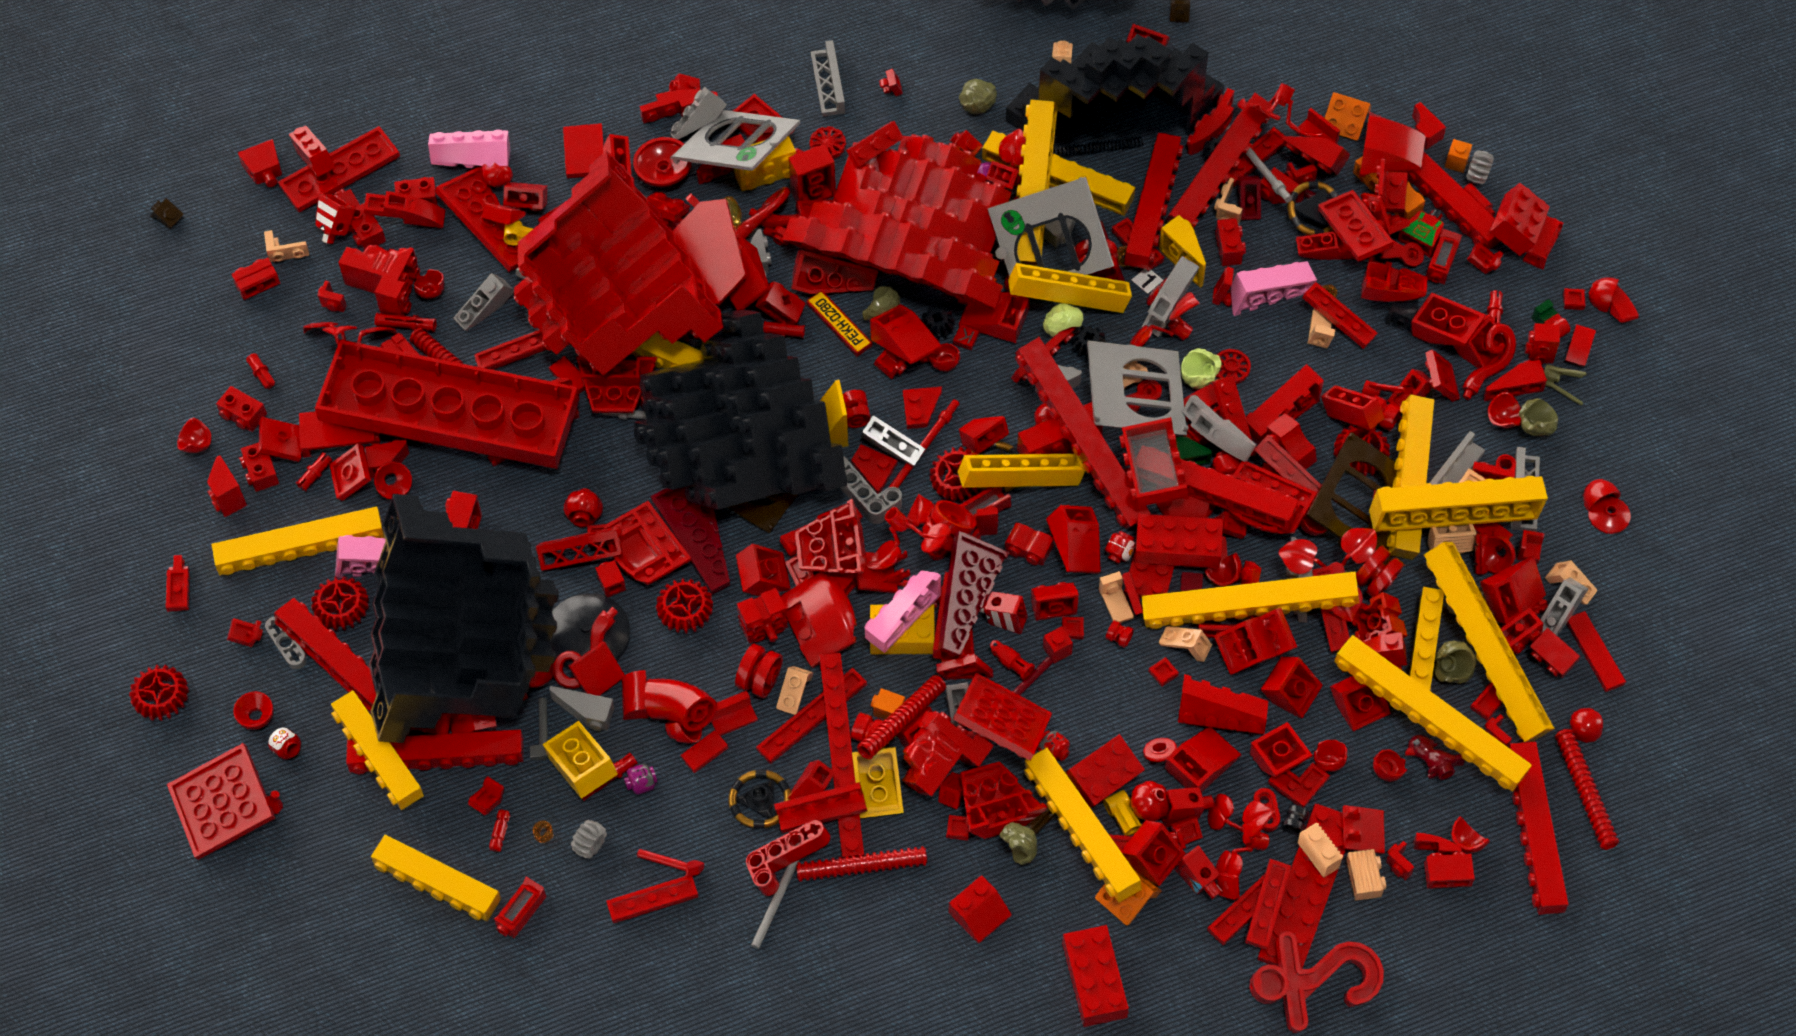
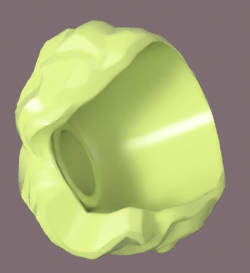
(1061, 318)
(1200, 368)

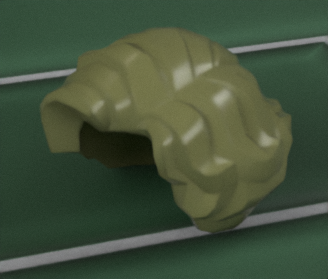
(977, 96)
(883, 300)
(1538, 418)
(1455, 662)
(1021, 841)

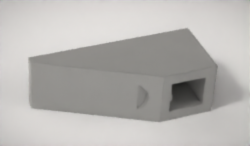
(701, 112)
(484, 301)

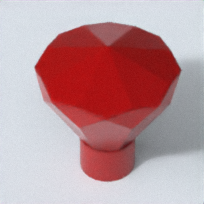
(275, 803)

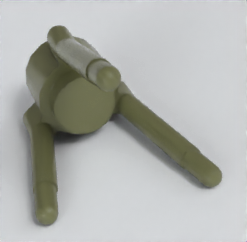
(1554, 374)

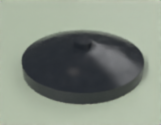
(574, 625)

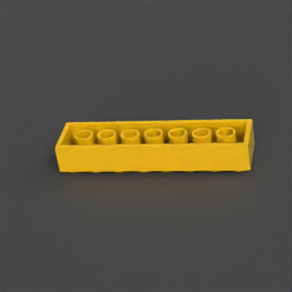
(1037, 165)
(1458, 503)

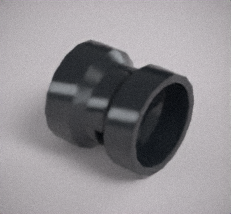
(1295, 821)

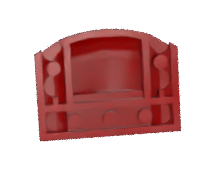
(1263, 478)
(647, 545)
(820, 617)

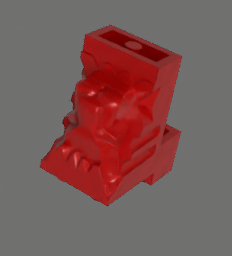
(383, 273)
(938, 748)

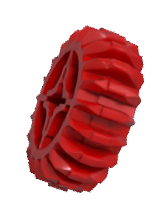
(1367, 435)
(949, 487)
(692, 597)
(351, 608)
(148, 687)

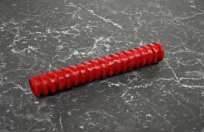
(431, 347)
(901, 717)
(1587, 789)
(861, 863)

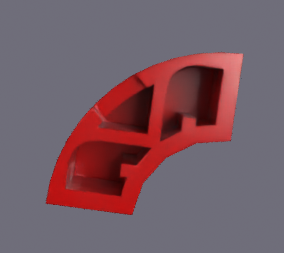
(1291, 438)

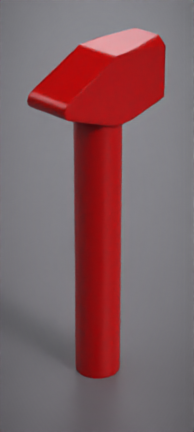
(692, 867)

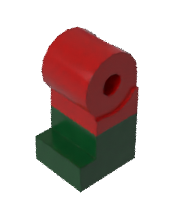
(1547, 314)

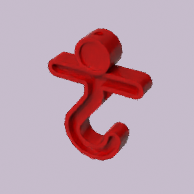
(1297, 984)

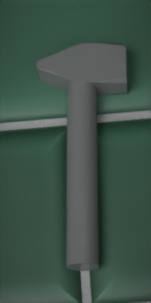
(538, 752)

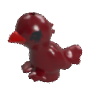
(1438, 761)

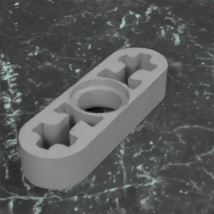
(286, 651)

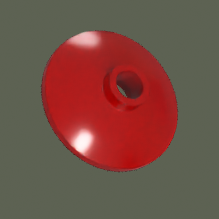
(1609, 522)

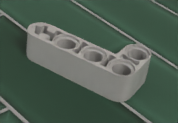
(873, 500)

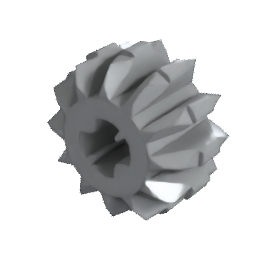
(1479, 167)
(588, 839)

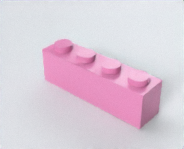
(470, 148)
(1270, 285)
(357, 555)
(903, 610)

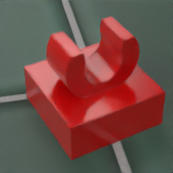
(891, 83)

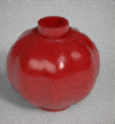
(582, 505)
(1150, 801)

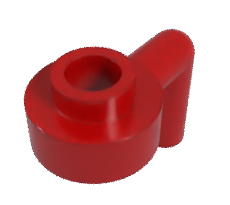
(777, 234)

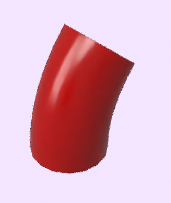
(679, 703)

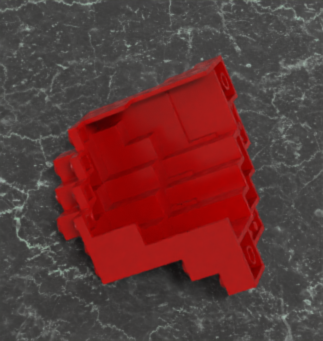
(912, 218)
(610, 273)

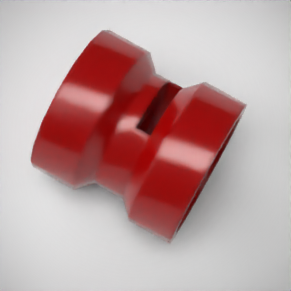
(1119, 634)

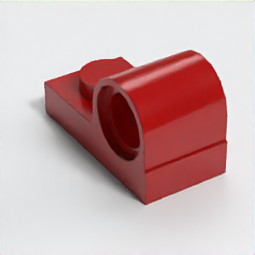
(1496, 472)

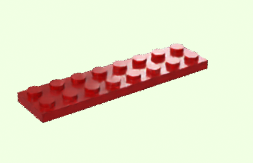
(1306, 891)

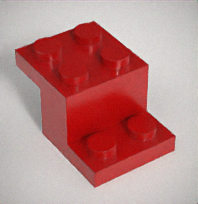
(1255, 641)

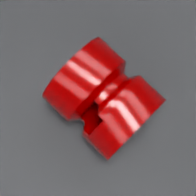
(856, 408)
(1390, 412)
(863, 726)

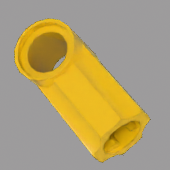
(515, 232)
(1119, 807)

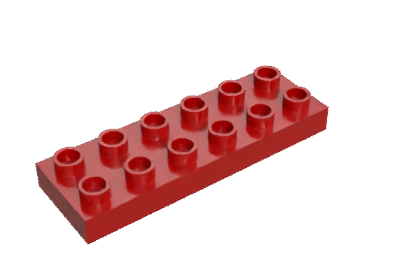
(447, 403)

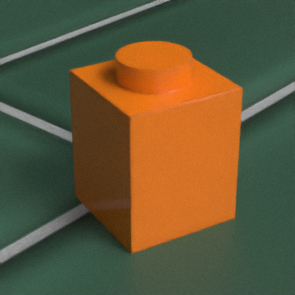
(1458, 156)
(886, 703)

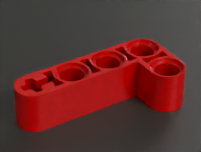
(789, 854)

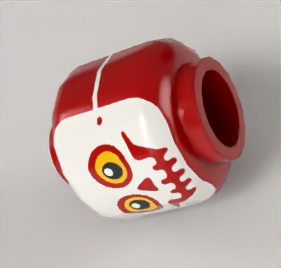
(1120, 547)
(284, 743)

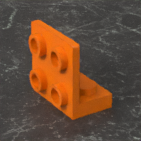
(1347, 115)
(1130, 907)

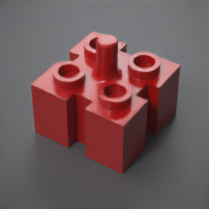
(762, 616)
(1379, 618)

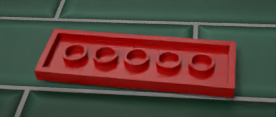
(350, 163)

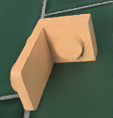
(1062, 50)
(1225, 210)
(282, 252)
(1320, 330)
(1569, 570)
(1114, 597)
(1187, 638)
(793, 689)

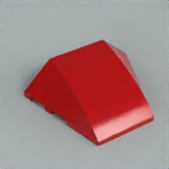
(1395, 143)
(1386, 283)
(619, 388)
(833, 542)
(996, 799)

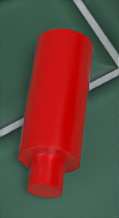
(1479, 197)

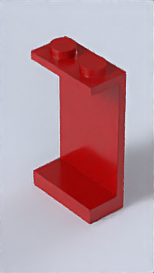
(320, 434)

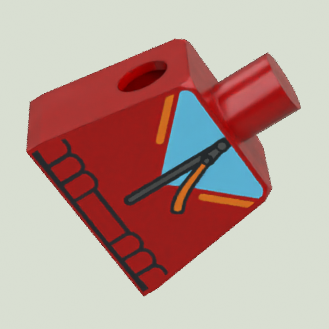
(1199, 872)

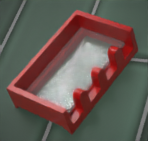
(1153, 462)

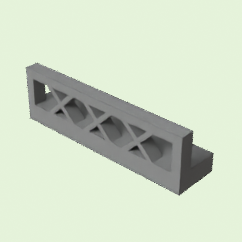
(834, 77)
(1459, 461)
(1521, 472)

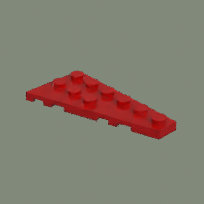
(466, 198)

